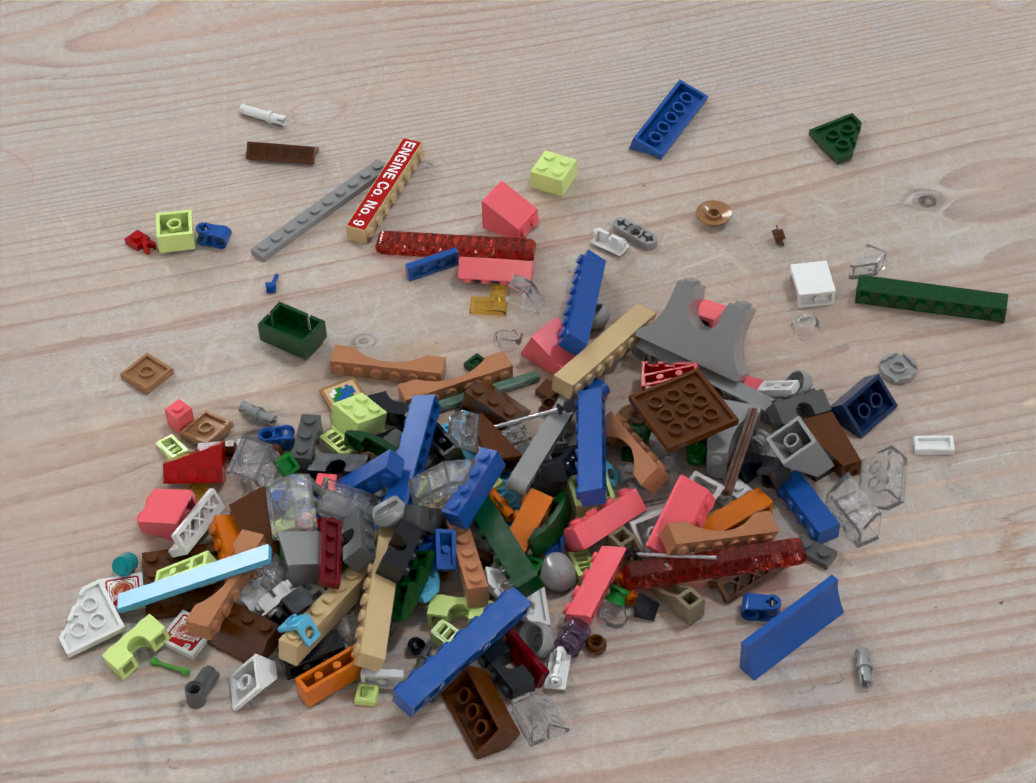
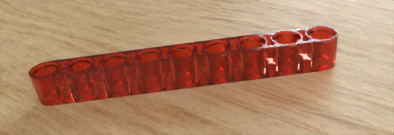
(428, 244)
(728, 562)

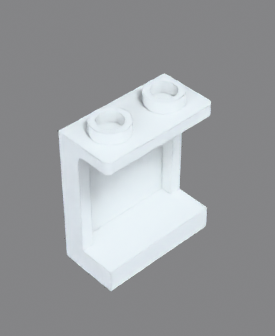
(813, 284)

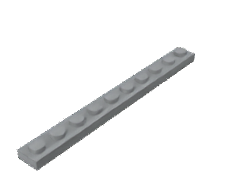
(318, 211)

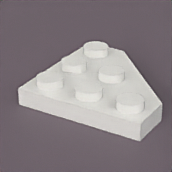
(498, 583)
(91, 620)

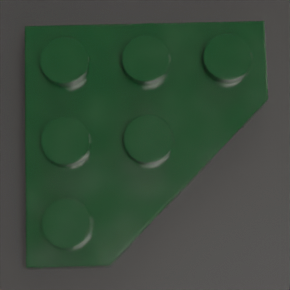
(838, 137)

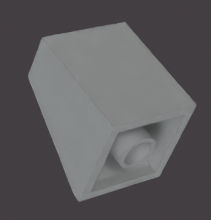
(799, 448)
(300, 555)

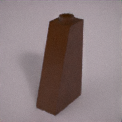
(493, 439)
(835, 441)
(253, 515)

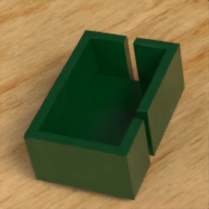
(290, 330)

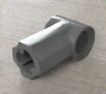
(199, 688)

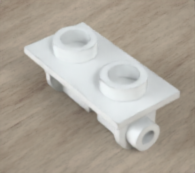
(610, 243)
(270, 604)
(559, 668)

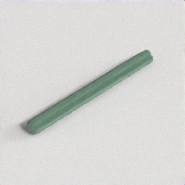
(505, 385)

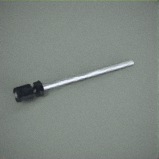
(568, 406)
(635, 554)

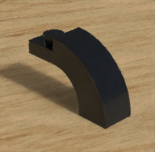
(394, 409)

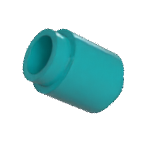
(125, 564)

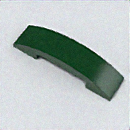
(361, 440)
(545, 537)

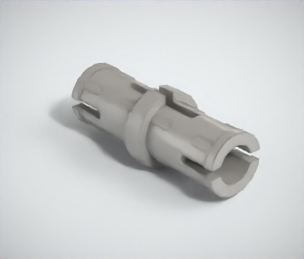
(258, 413)
(864, 668)

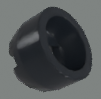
(419, 643)

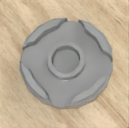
(898, 369)

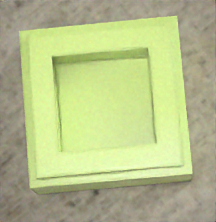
(367, 694)

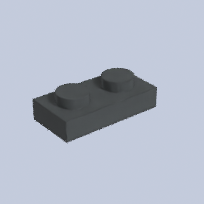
(818, 553)

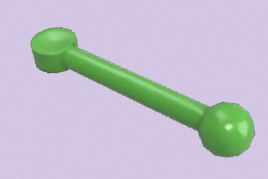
(155, 662)

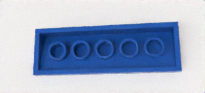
(669, 120)
(791, 628)

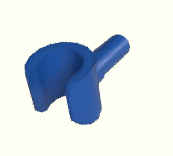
(271, 286)

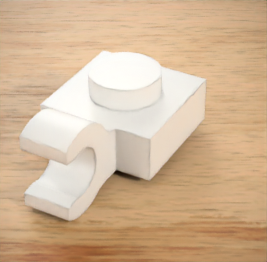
(739, 490)

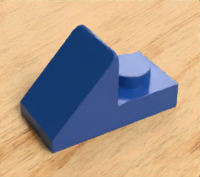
(445, 550)

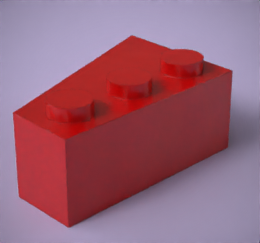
(656, 373)
(199, 466)

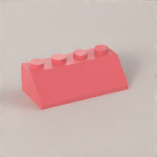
(494, 270)
(686, 503)
(603, 520)
(595, 584)

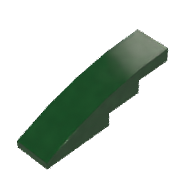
(410, 588)

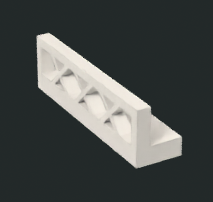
(200, 522)

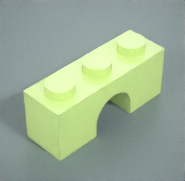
(450, 607)
(145, 634)

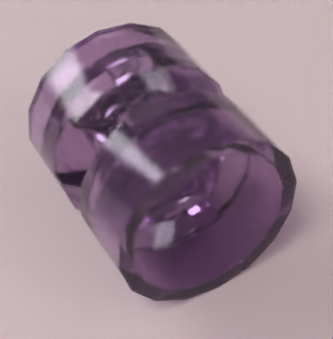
(573, 636)

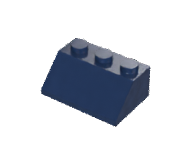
(864, 405)

